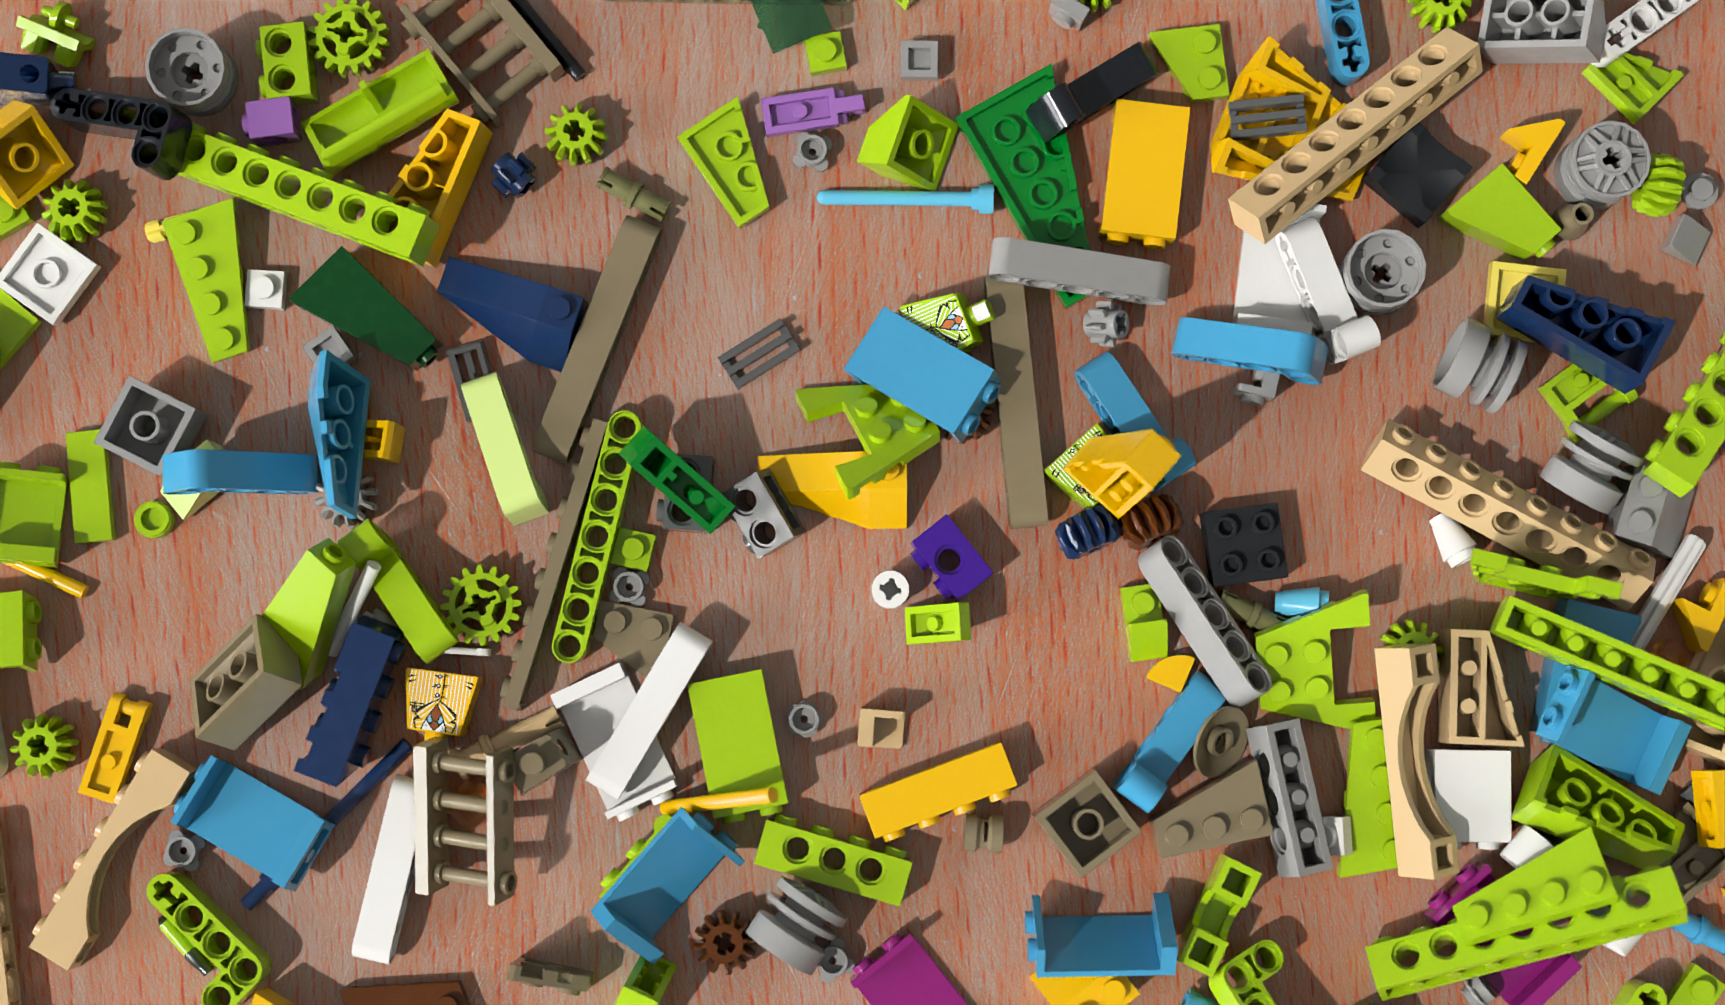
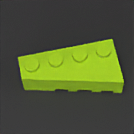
(1569, 795)

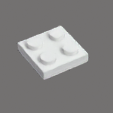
(47, 274)

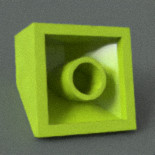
(909, 144)

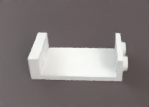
(1265, 288)
(593, 713)

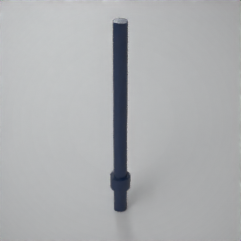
(340, 810)

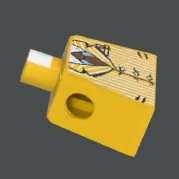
(440, 701)

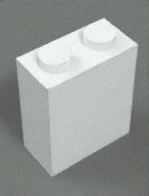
(1473, 793)

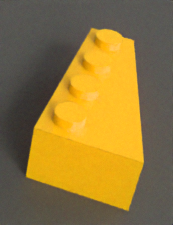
(443, 173)

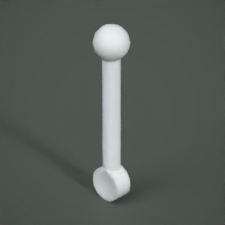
(467, 651)

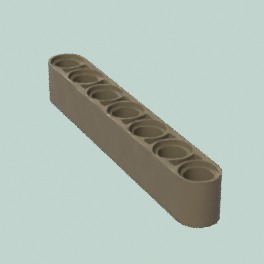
(597, 340)
(1016, 406)

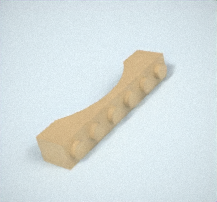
(1422, 835)
(74, 921)

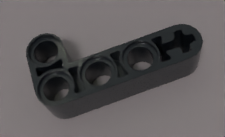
(1092, 92)
(156, 126)

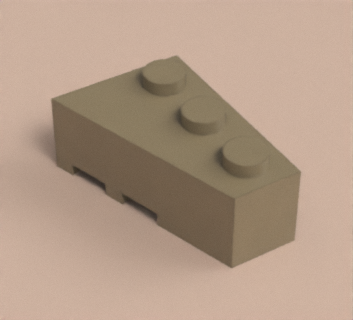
(1215, 815)

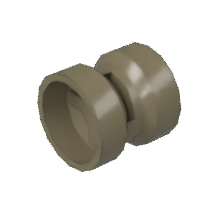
(974, 833)

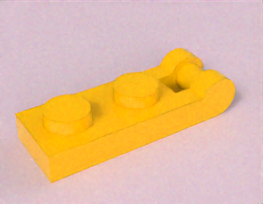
(114, 748)

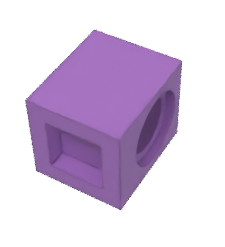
(272, 121)

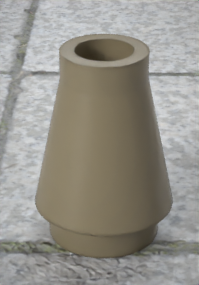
(1573, 220)

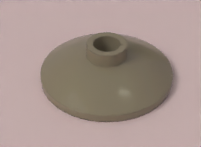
(1220, 742)

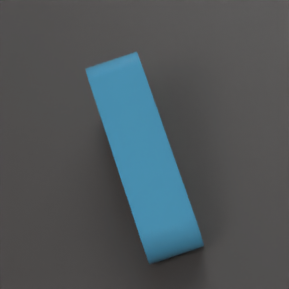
(1348, 14)
(1285, 352)
(1124, 409)
(239, 472)
(1168, 743)

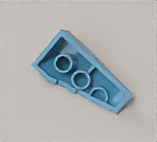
(338, 421)

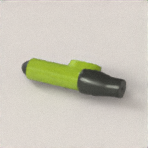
(187, 949)

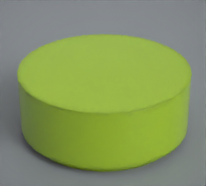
(154, 519)

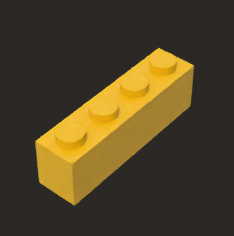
(937, 790)

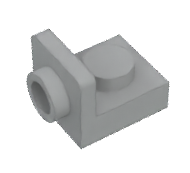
(1263, 392)

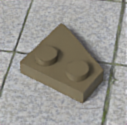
(633, 633)
(1693, 865)
(540, 973)

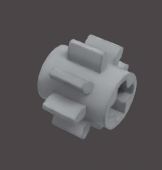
(1106, 323)

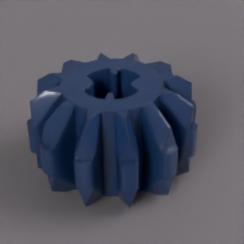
(1087, 532)

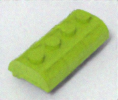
(379, 112)

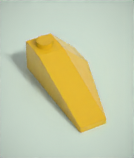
(812, 484)

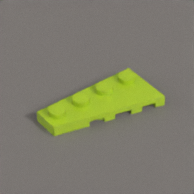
(211, 270)
(1368, 802)

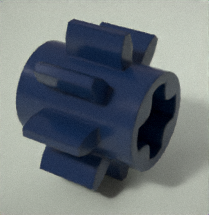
(513, 175)

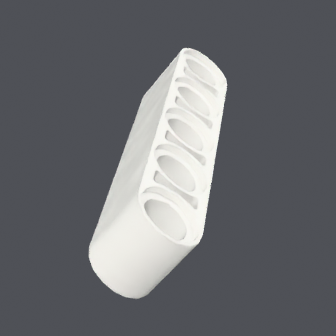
(649, 710)
(389, 878)

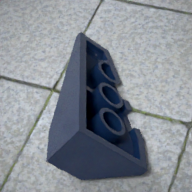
(520, 312)

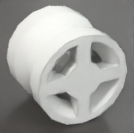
(888, 595)

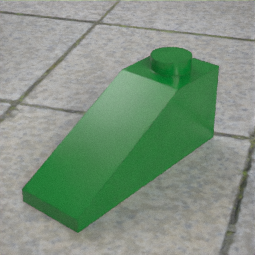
(676, 479)

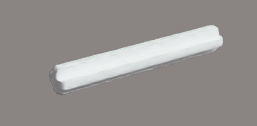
(1667, 588)

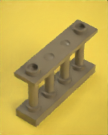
(516, 36)
(431, 826)

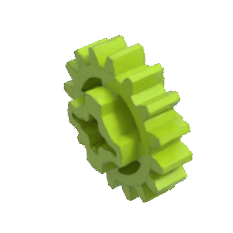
(334, 30)
(475, 589)

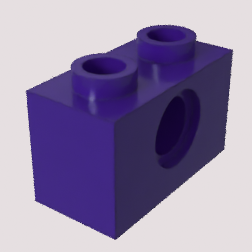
(946, 536)

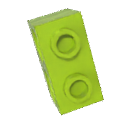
(296, 62)

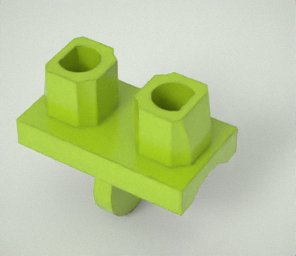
(40, 30)

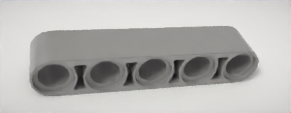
(1079, 271)
(1204, 621)

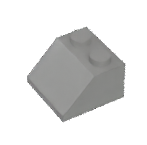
(1648, 515)

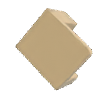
(881, 728)

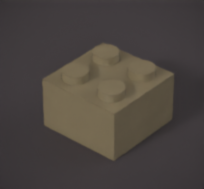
(1086, 823)

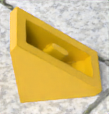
(383, 441)

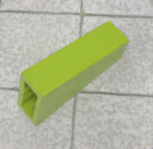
(311, 605)

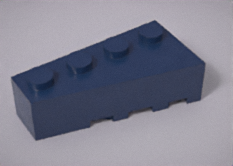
(1587, 331)
(353, 701)

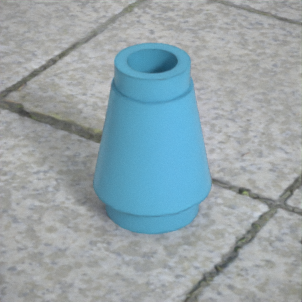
(1300, 601)

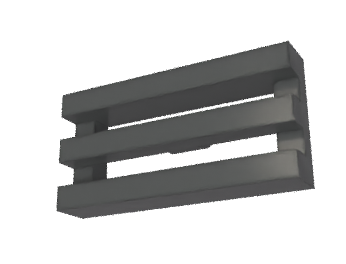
(1267, 103)
(750, 342)
(456, 370)

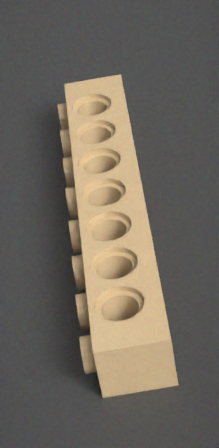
(1355, 135)
(1532, 528)

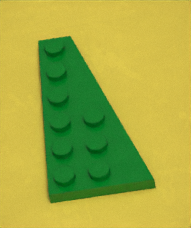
(1028, 175)

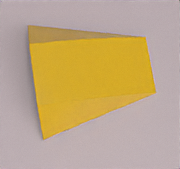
(1265, 76)

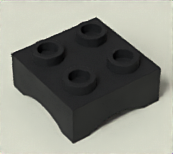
(1416, 175)
(1244, 545)

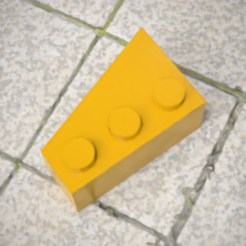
(1122, 467)

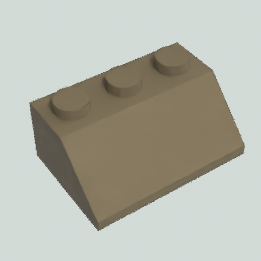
(243, 684)

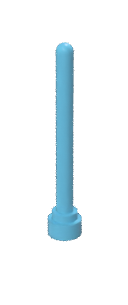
(979, 198)

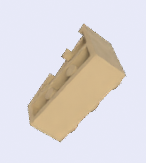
(1472, 692)

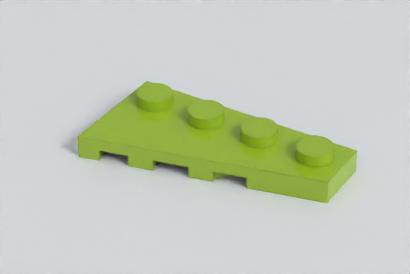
(1546, 889)

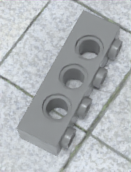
(1291, 798)

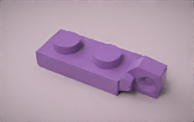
(809, 111)

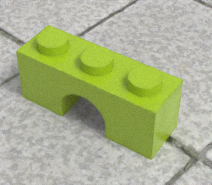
(1207, 929)

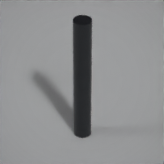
(549, 39)

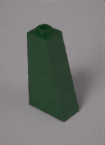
(359, 305)

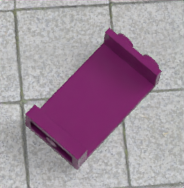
(903, 976)
(1518, 985)

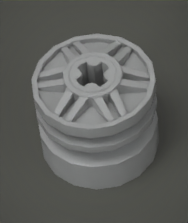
(174, 60)
(1584, 176)
(1402, 265)
(1486, 368)
(1591, 466)
(796, 925)

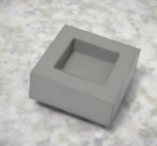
(1069, 13)
(919, 60)
(331, 341)

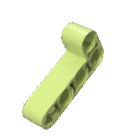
(504, 450)

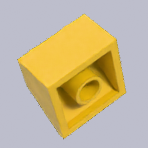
(28, 154)
(1086, 990)

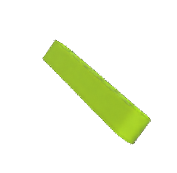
(585, 552)

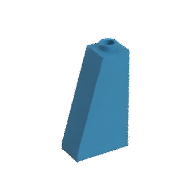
(1601, 619)

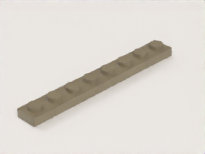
(550, 580)

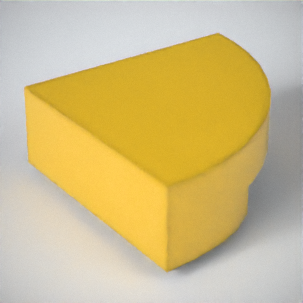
(1171, 671)

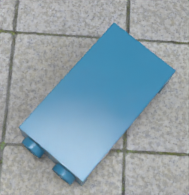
(924, 374)
(1612, 730)
(252, 822)
(662, 881)
(1103, 943)

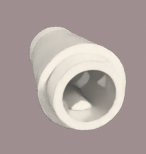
(1452, 540)

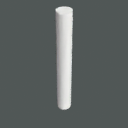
(354, 605)

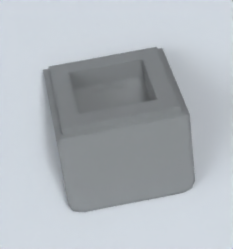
(1686, 239)

